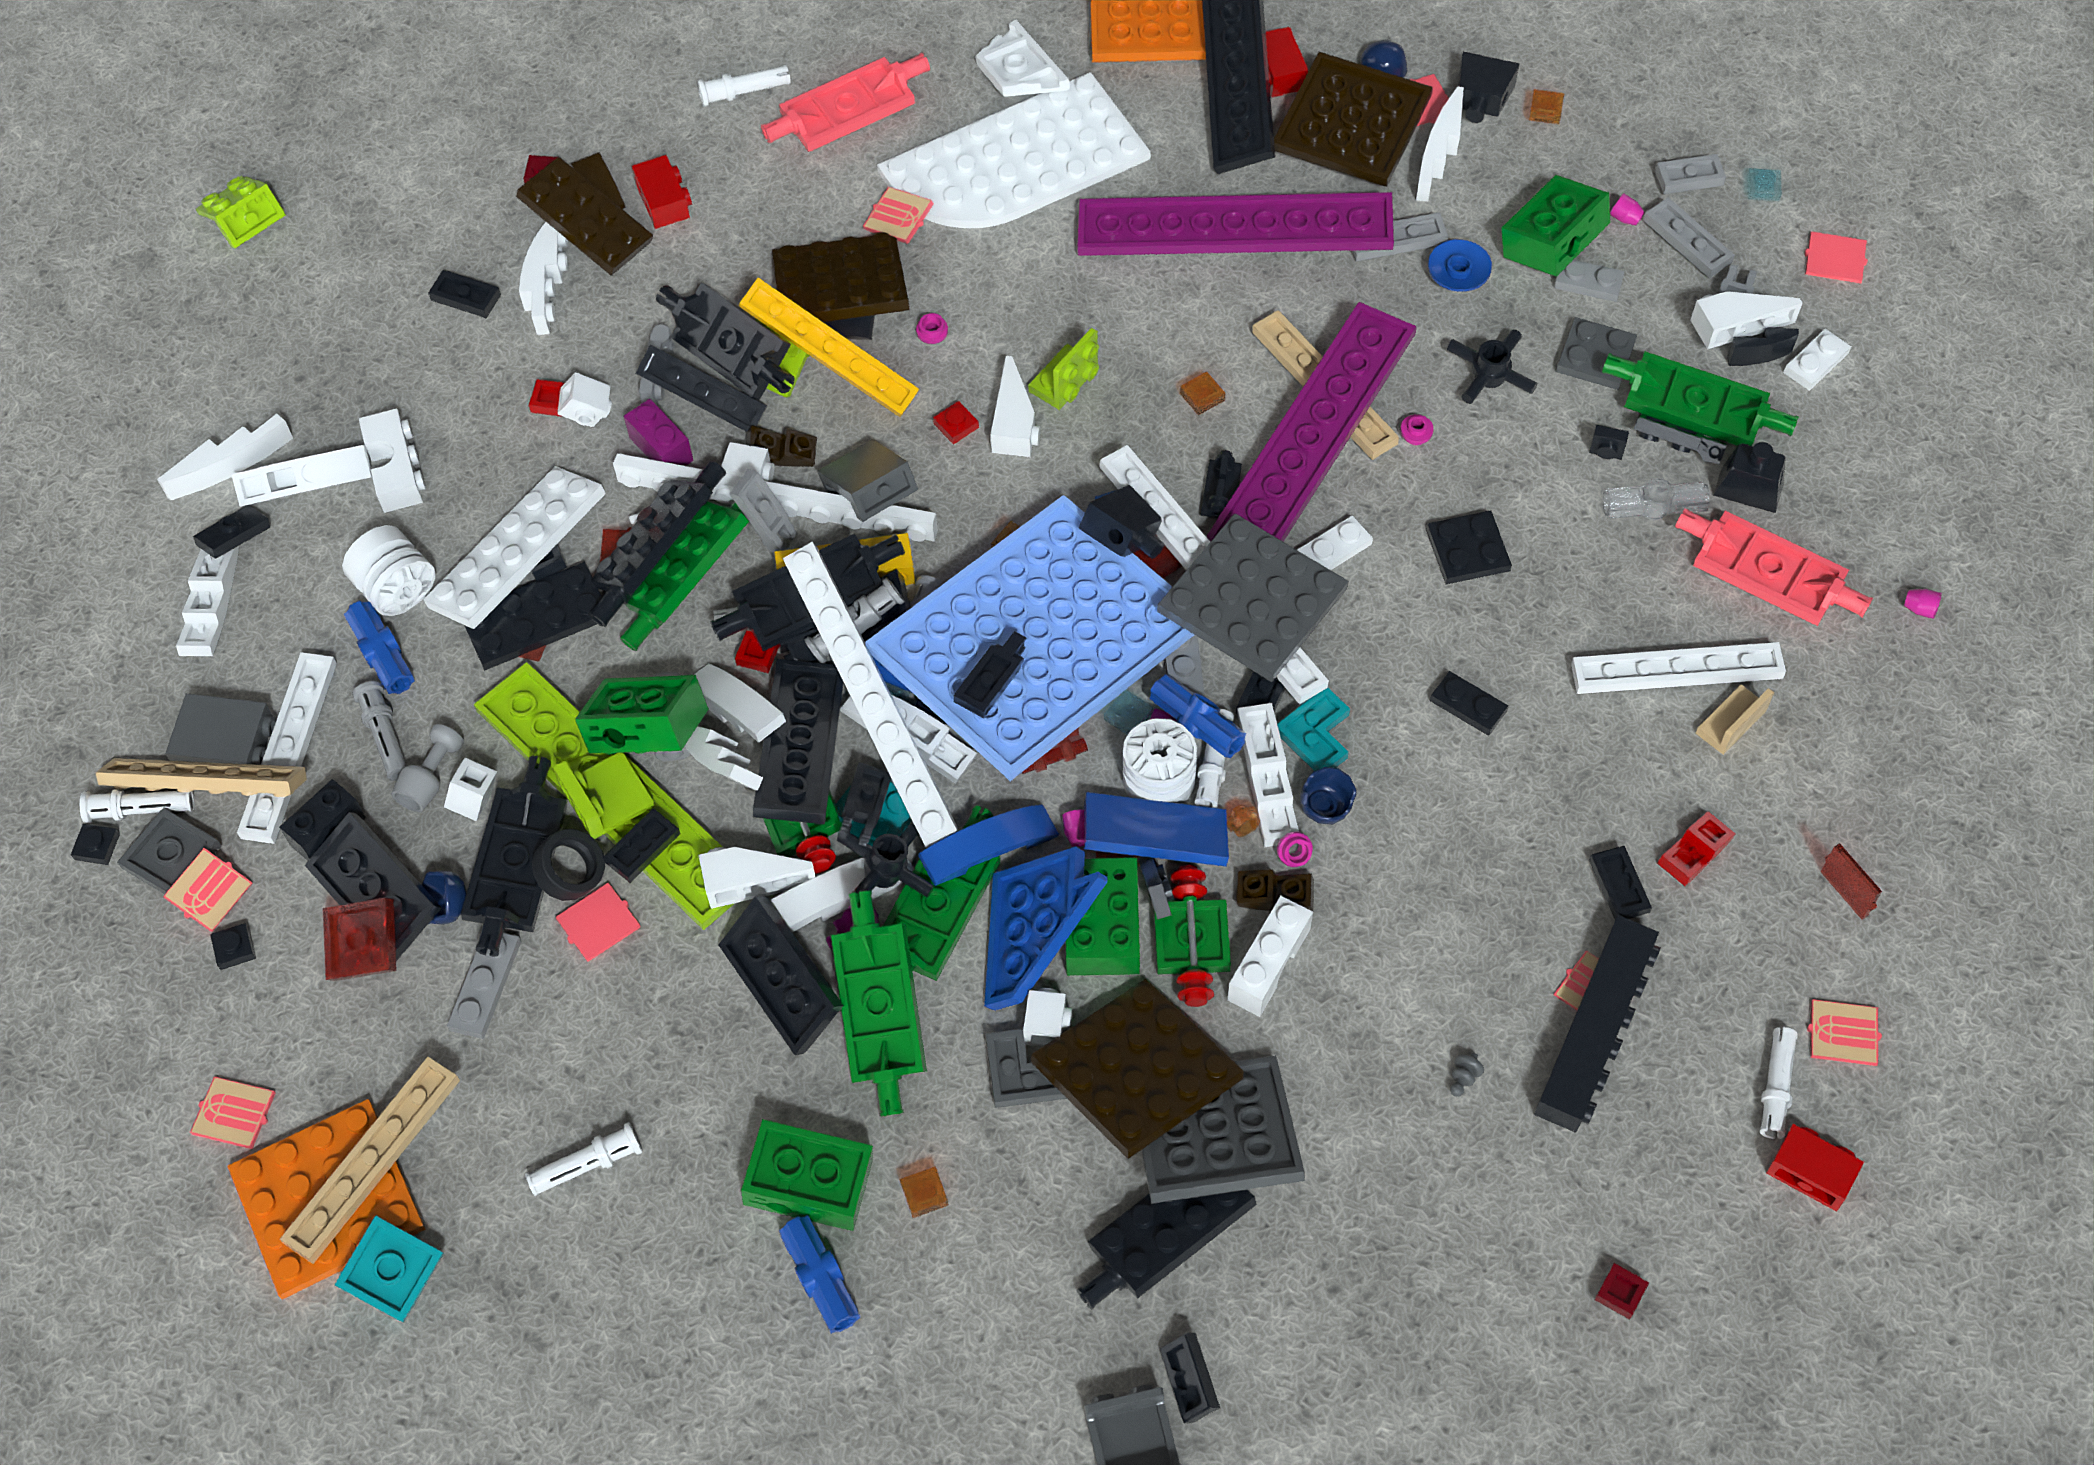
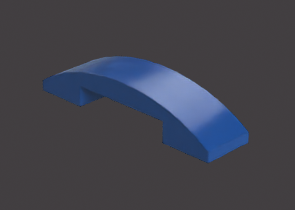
(987, 840)

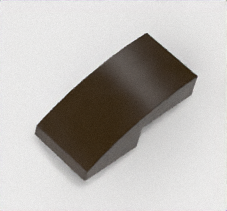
(597, 173)
(785, 449)
(1263, 888)

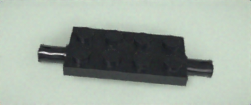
(728, 339)
(650, 539)
(774, 606)
(502, 880)
(1157, 1239)

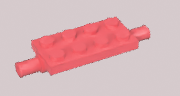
(847, 103)
(1771, 567)

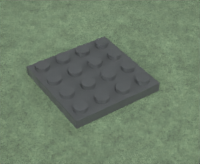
(1253, 597)
(1230, 1143)

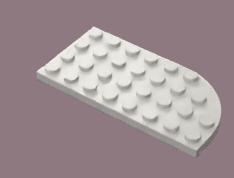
(1020, 157)

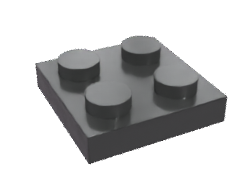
(1589, 348)
(165, 850)

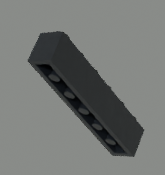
(1597, 1023)

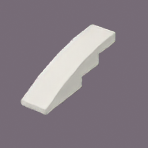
(1441, 142)
(215, 463)
(207, 603)
(738, 703)
(719, 756)
(1267, 772)
(824, 895)

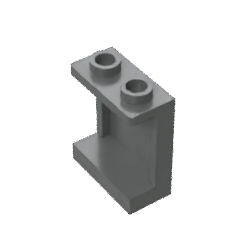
(869, 479)
(221, 731)
(1131, 1428)

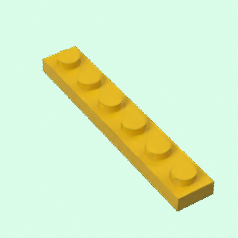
(828, 347)

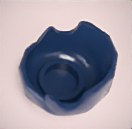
(1386, 57)
(1328, 795)
(448, 892)

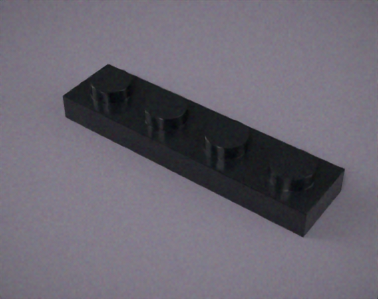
(700, 389)

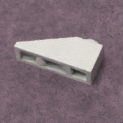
(1738, 314)
(1014, 416)
(742, 874)

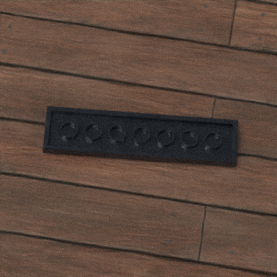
(1238, 83)

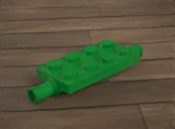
(1697, 399)
(682, 568)
(939, 920)
(878, 1003)

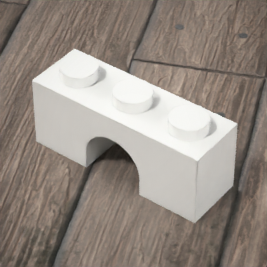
(397, 481)
(1263, 964)

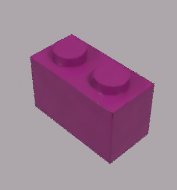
(657, 435)

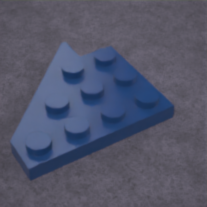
(1031, 919)

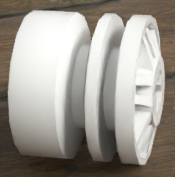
(388, 570)
(1159, 761)

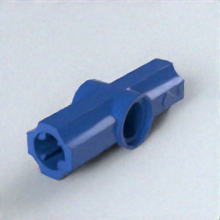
(379, 647)
(1198, 716)
(819, 1274)

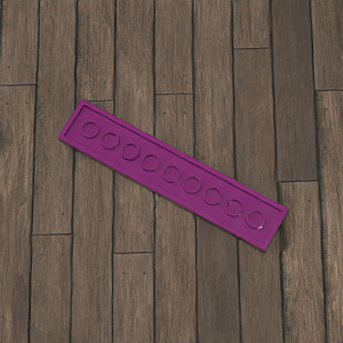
(1236, 224)
(1319, 422)

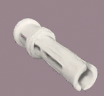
(728, 87)
(119, 805)
(600, 1153)

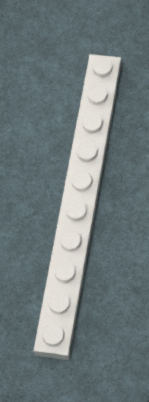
(796, 501)
(1187, 542)
(871, 695)

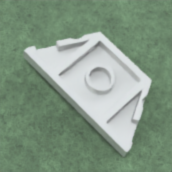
(1020, 65)

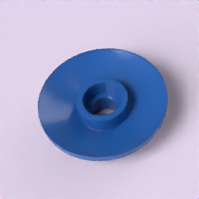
(1461, 256)

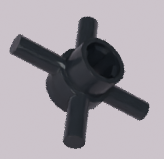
(1492, 365)
(887, 862)

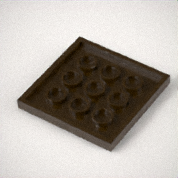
(1352, 118)
(843, 277)
(1137, 1068)

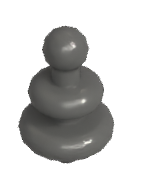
(1466, 1070)

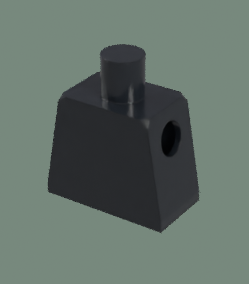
(1486, 84)
(1753, 476)
(1123, 523)

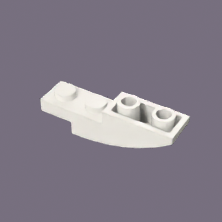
(539, 275)
(302, 475)
(932, 738)

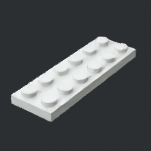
(514, 547)

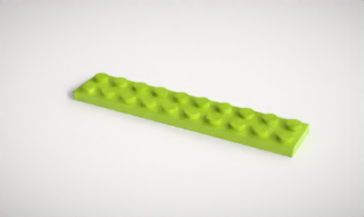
(543, 724)

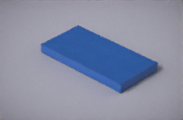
(1155, 829)

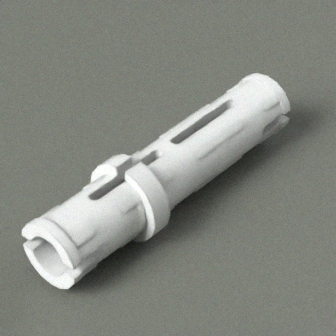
(1211, 773)
(1776, 1096)

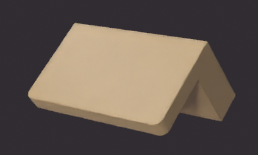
(1733, 718)

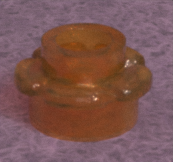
(1243, 820)

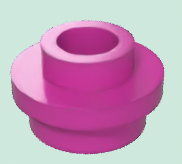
(928, 322)
(1413, 435)
(1301, 855)

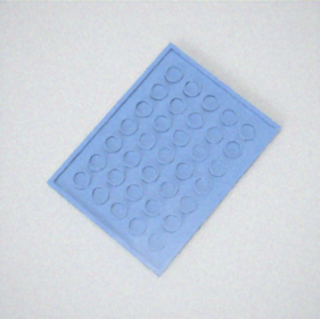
(1084, 623)

